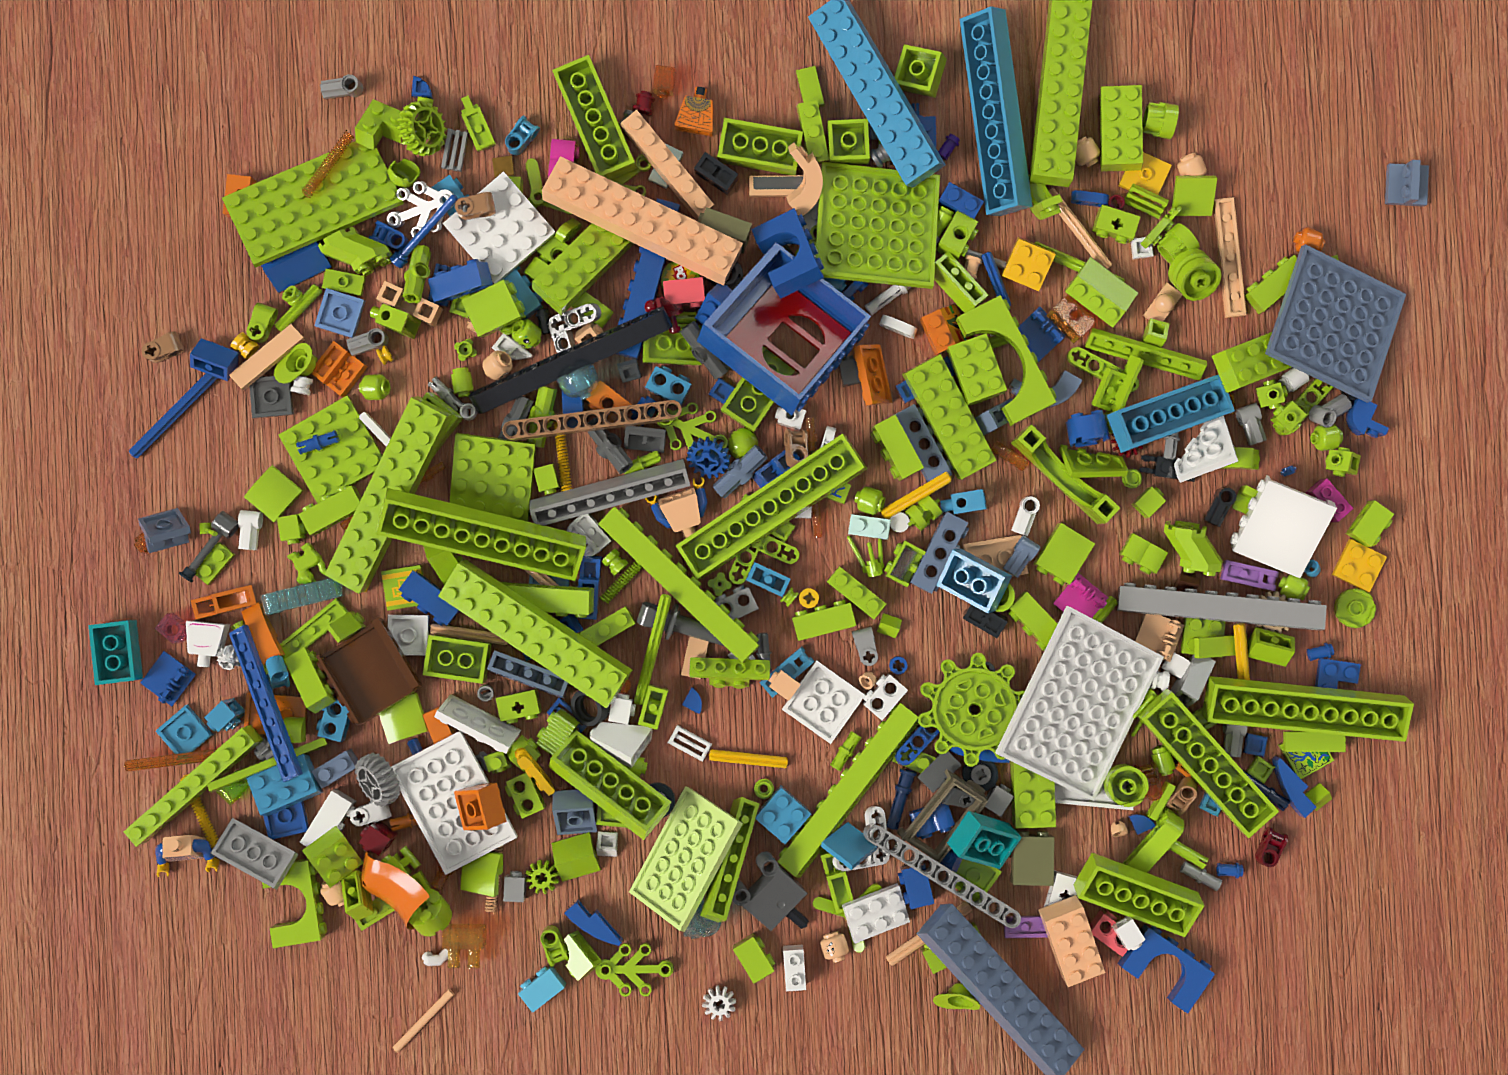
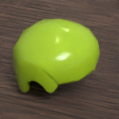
(403, 173)
(741, 442)

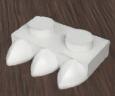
(595, 535)

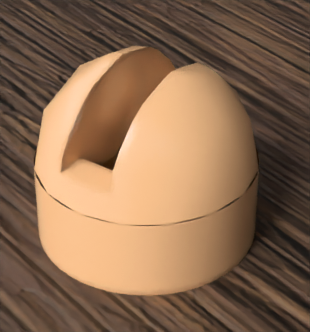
(867, 684)
(1119, 829)

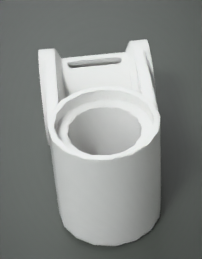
(372, 814)

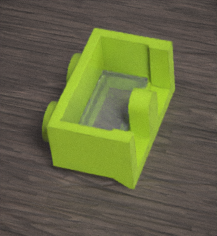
(904, 563)

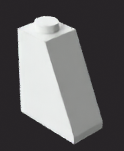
(622, 740)

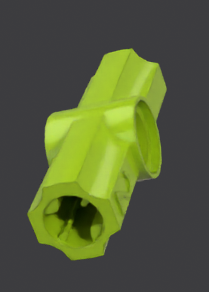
(416, 274)
(543, 407)

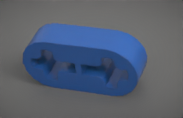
(1089, 198)

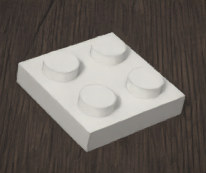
(410, 632)

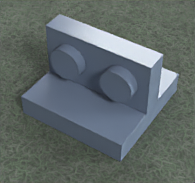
(1407, 184)
(164, 530)

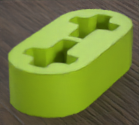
(568, 230)

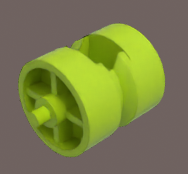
(923, 512)

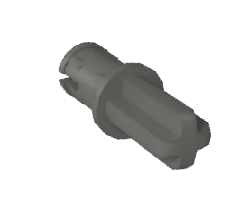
(763, 651)

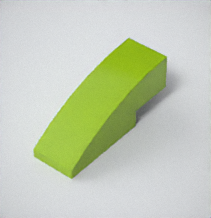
(837, 882)

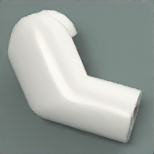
(435, 960)

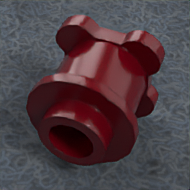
(644, 103)

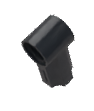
(1218, 508)

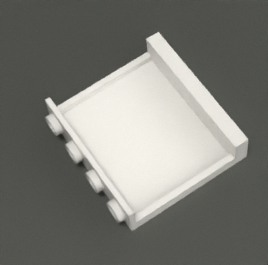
(1282, 527)

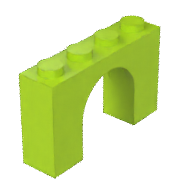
(311, 925)

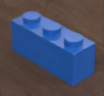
(460, 281)
(426, 594)

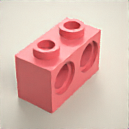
(1107, 936)

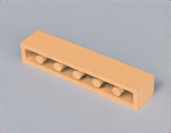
(666, 164)

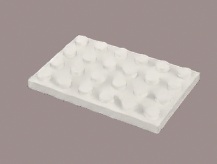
(429, 787)

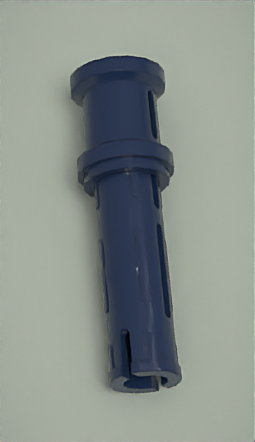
(902, 789)

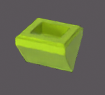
(889, 625)
(1319, 796)

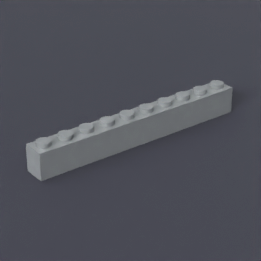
(1222, 608)

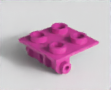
(1082, 597)

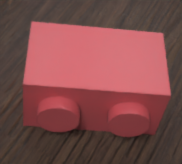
(685, 292)

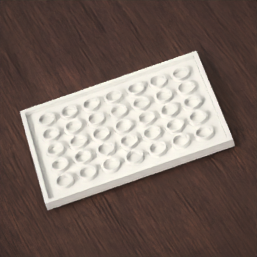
(1079, 704)

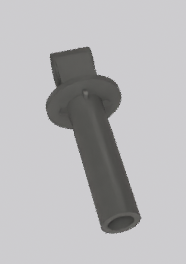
(675, 623)

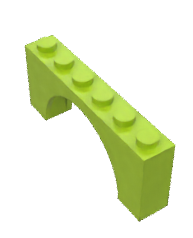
(996, 320)
(1035, 449)

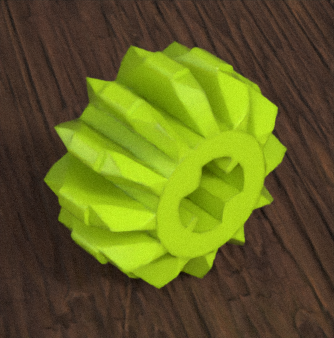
(537, 870)

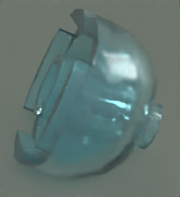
(579, 382)

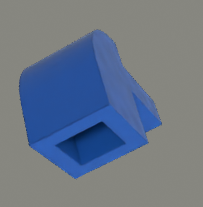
(1359, 419)

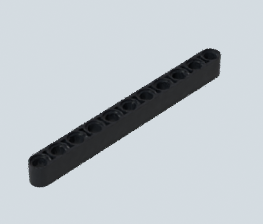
(571, 359)

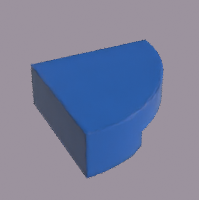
(420, 88)
(693, 701)
(1141, 823)

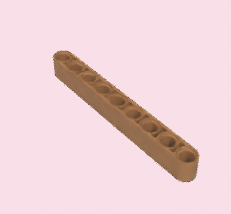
(582, 417)

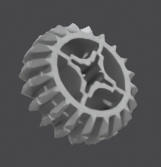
(377, 779)

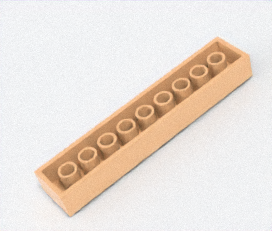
(641, 220)

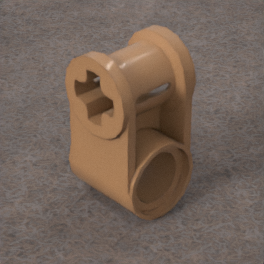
(478, 206)
(165, 346)
(795, 443)
(1181, 798)

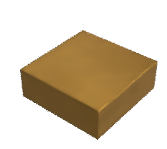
(503, 164)

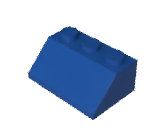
(296, 267)

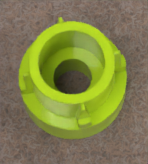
(1160, 119)
(1177, 241)

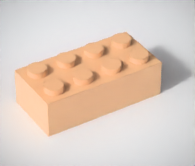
(1071, 941)

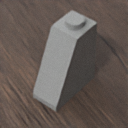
(1193, 681)

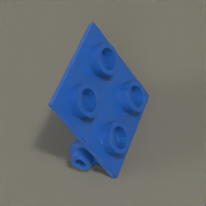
(1041, 333)
(168, 679)

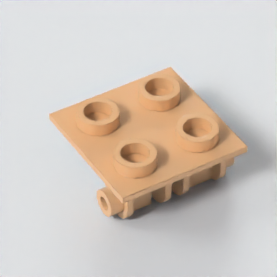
(1160, 635)

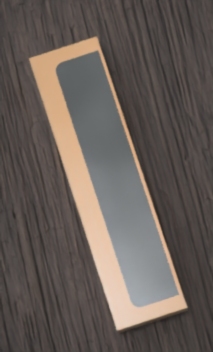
(773, 185)

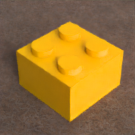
(1028, 264)

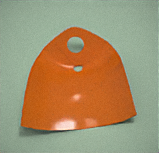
(393, 887)

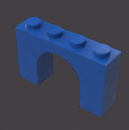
(805, 267)
(1194, 974)

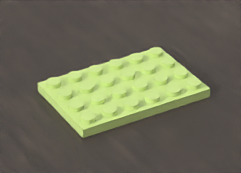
(685, 858)

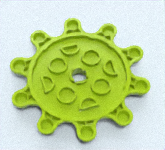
(952, 702)

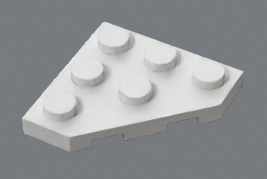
(1207, 452)

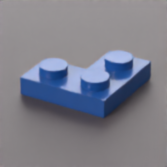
(1332, 671)

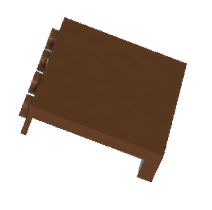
(369, 672)

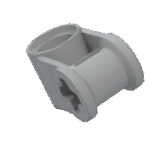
(865, 642)

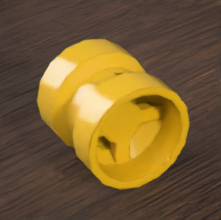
(244, 345)

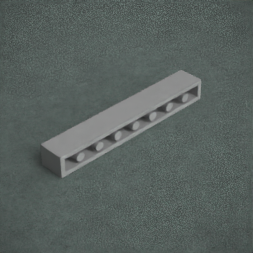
(609, 493)

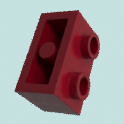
(377, 838)

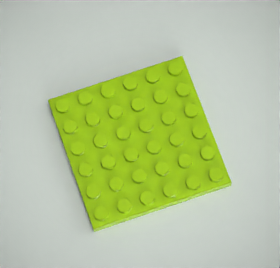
(877, 226)

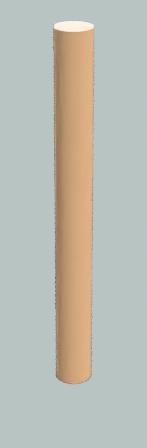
(423, 1020)

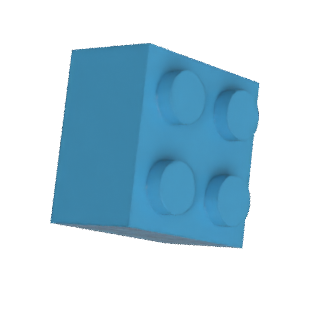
(782, 814)

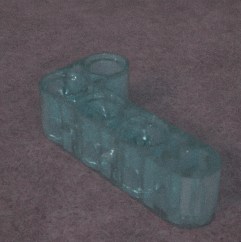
(300, 596)

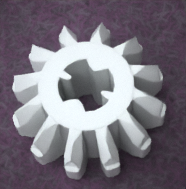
(714, 997)

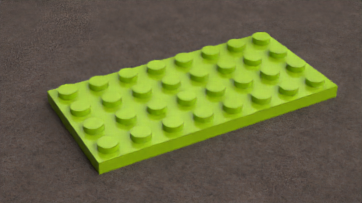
(280, 219)

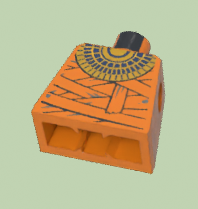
(696, 114)

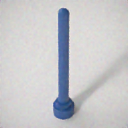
(400, 257)

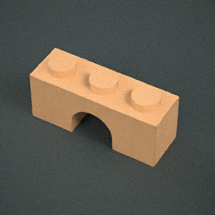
(424, 310)

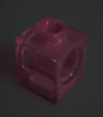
(165, 626)

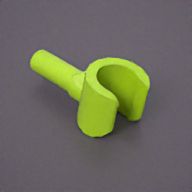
(205, 528)

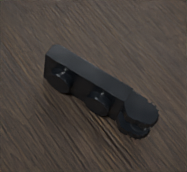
(1163, 467)

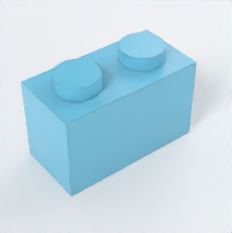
(541, 988)

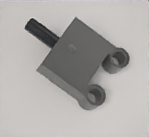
(772, 895)

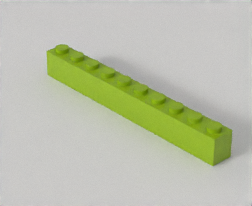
(679, 585)
(849, 790)

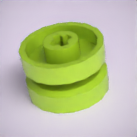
(1194, 274)

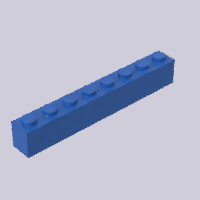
(644, 286)

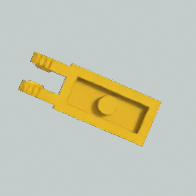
(533, 769)

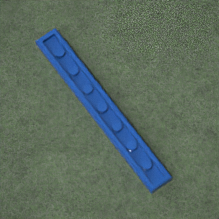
(265, 703)

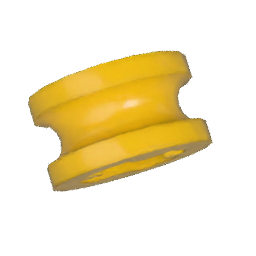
(384, 355)

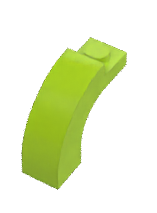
(1043, 202)

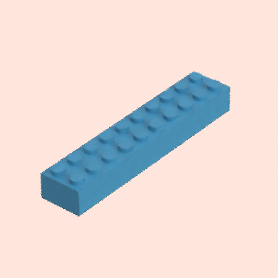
(876, 91)
(995, 111)

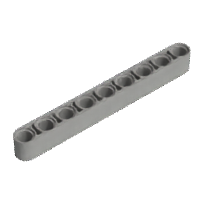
(950, 880)

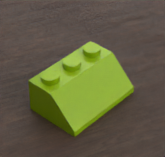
(1101, 292)

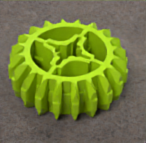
(418, 131)

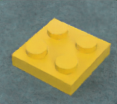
(1359, 565)

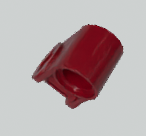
(1272, 846)

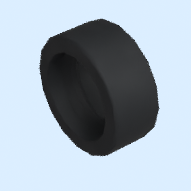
(582, 715)

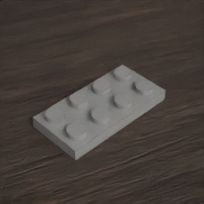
(254, 853)

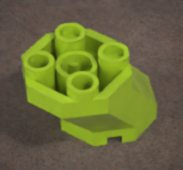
(356, 251)
(1193, 547)

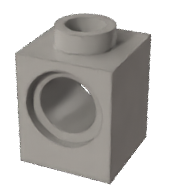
(998, 799)
(515, 887)

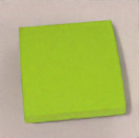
(273, 493)
(403, 719)
(482, 874)

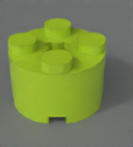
(1135, 791)
(431, 915)

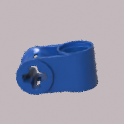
(387, 236)

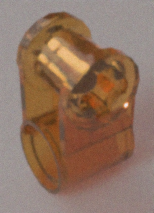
(1153, 779)

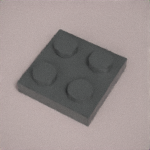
(270, 398)

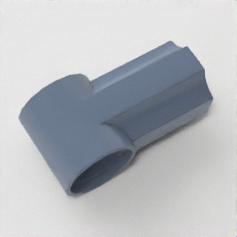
(1024, 552)

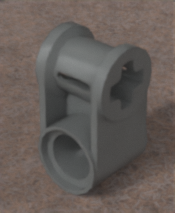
(958, 797)

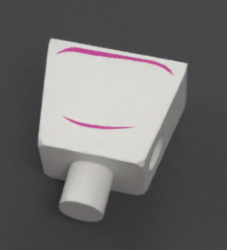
(205, 639)

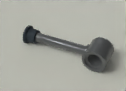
(224, 526)

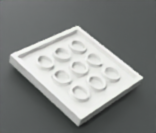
(505, 237)

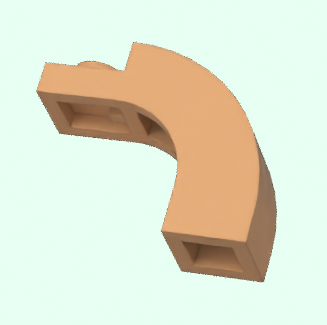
(809, 191)

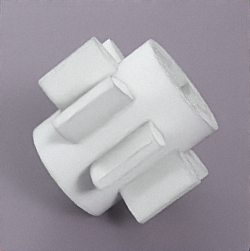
(227, 658)

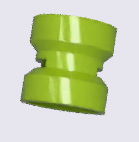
(615, 562)

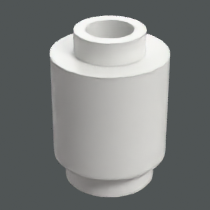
(1293, 379)

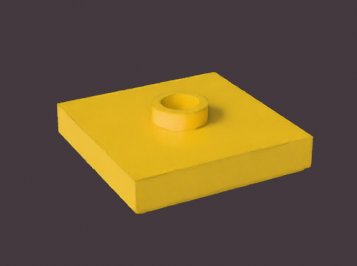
(1149, 177)

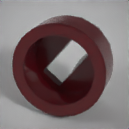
(1119, 200)

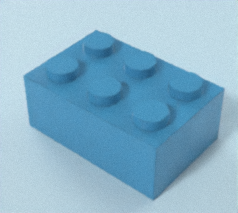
(974, 580)
(275, 795)

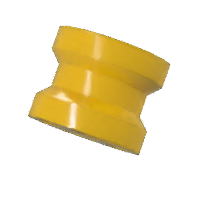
(807, 600)

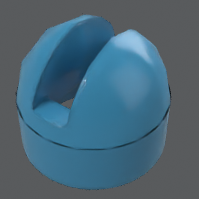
(1314, 565)

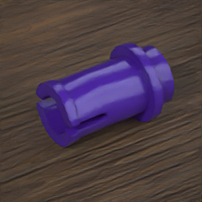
(948, 146)

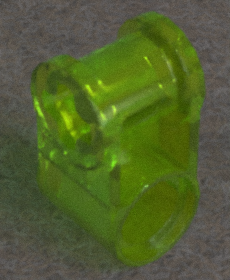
(233, 792)

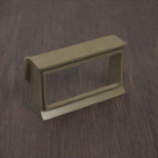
(943, 848)

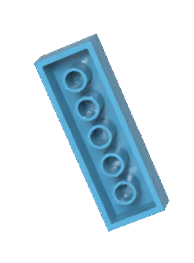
(1170, 413)

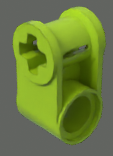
(262, 320)
(554, 949)

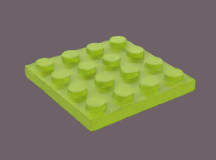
(337, 463)
(493, 475)

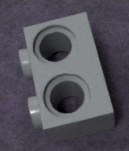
(738, 610)

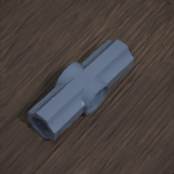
(740, 471)

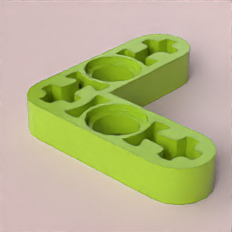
(761, 546)

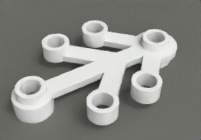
(423, 206)

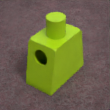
(396, 320)

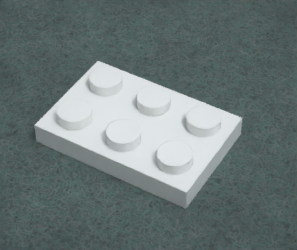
(876, 913)

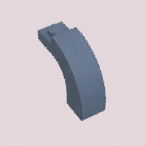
(1064, 387)

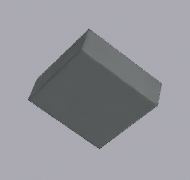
(629, 370)

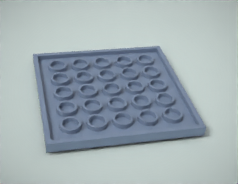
(1335, 323)

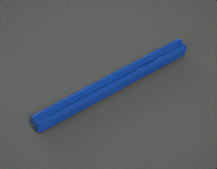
(172, 415)

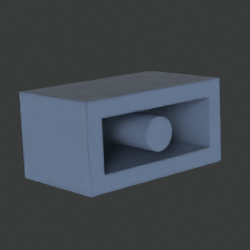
(335, 768)

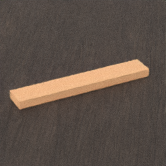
(1229, 257)

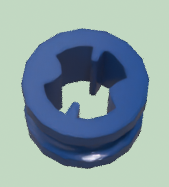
(901, 660)

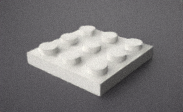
(823, 702)

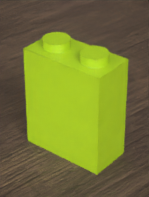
(494, 308)
(1063, 554)

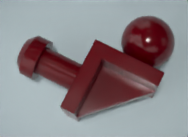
(670, 308)

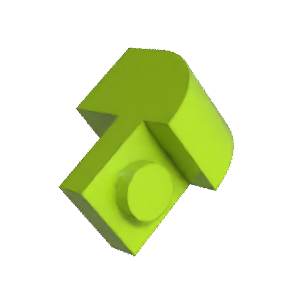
(1247, 459)

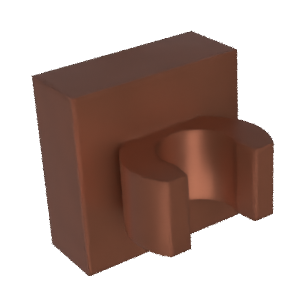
(1186, 582)

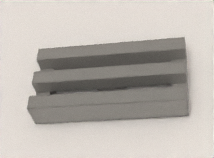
(457, 133)

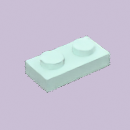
(869, 527)

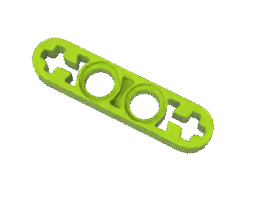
(1103, 364)
(1306, 406)

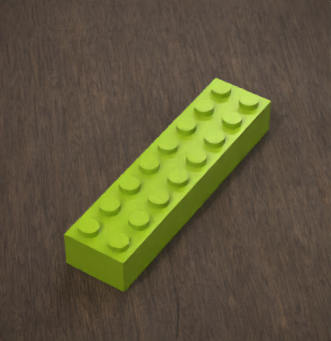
(1207, 763)

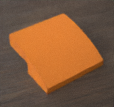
(338, 369)

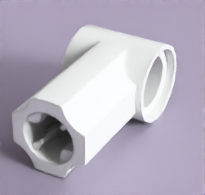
(1024, 517)
(250, 524)

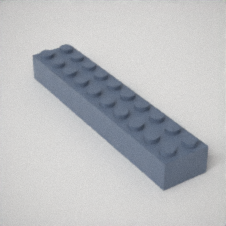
(1000, 990)

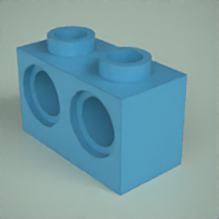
(666, 390)
(340, 720)

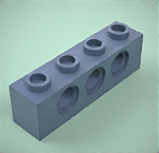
(915, 414)
(948, 522)
(527, 674)

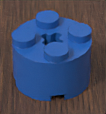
(1087, 429)

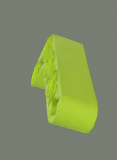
(1157, 842)

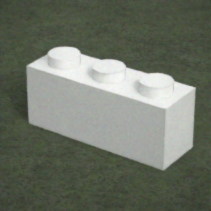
(331, 814)

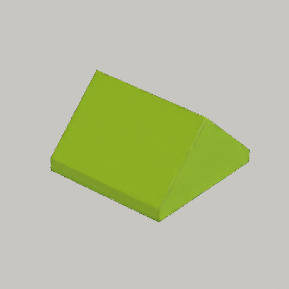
(575, 856)

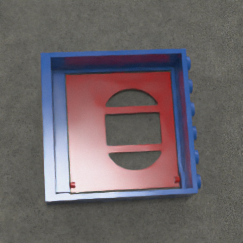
(743, 346)

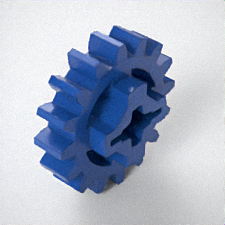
(708, 457)

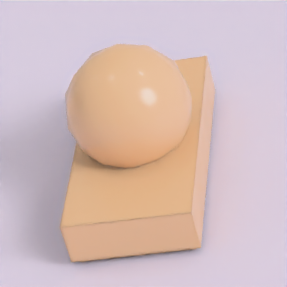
(1163, 303)

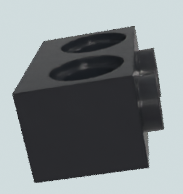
(716, 173)

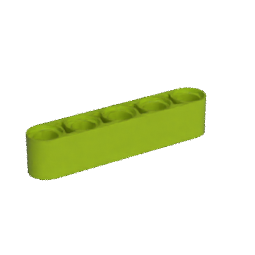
(537, 266)

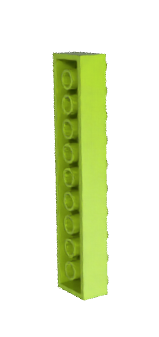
(1060, 92)
(399, 469)
(771, 506)
(481, 534)
(535, 633)
(1307, 708)

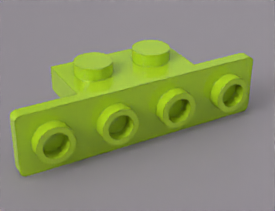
(1116, 387)
(729, 671)

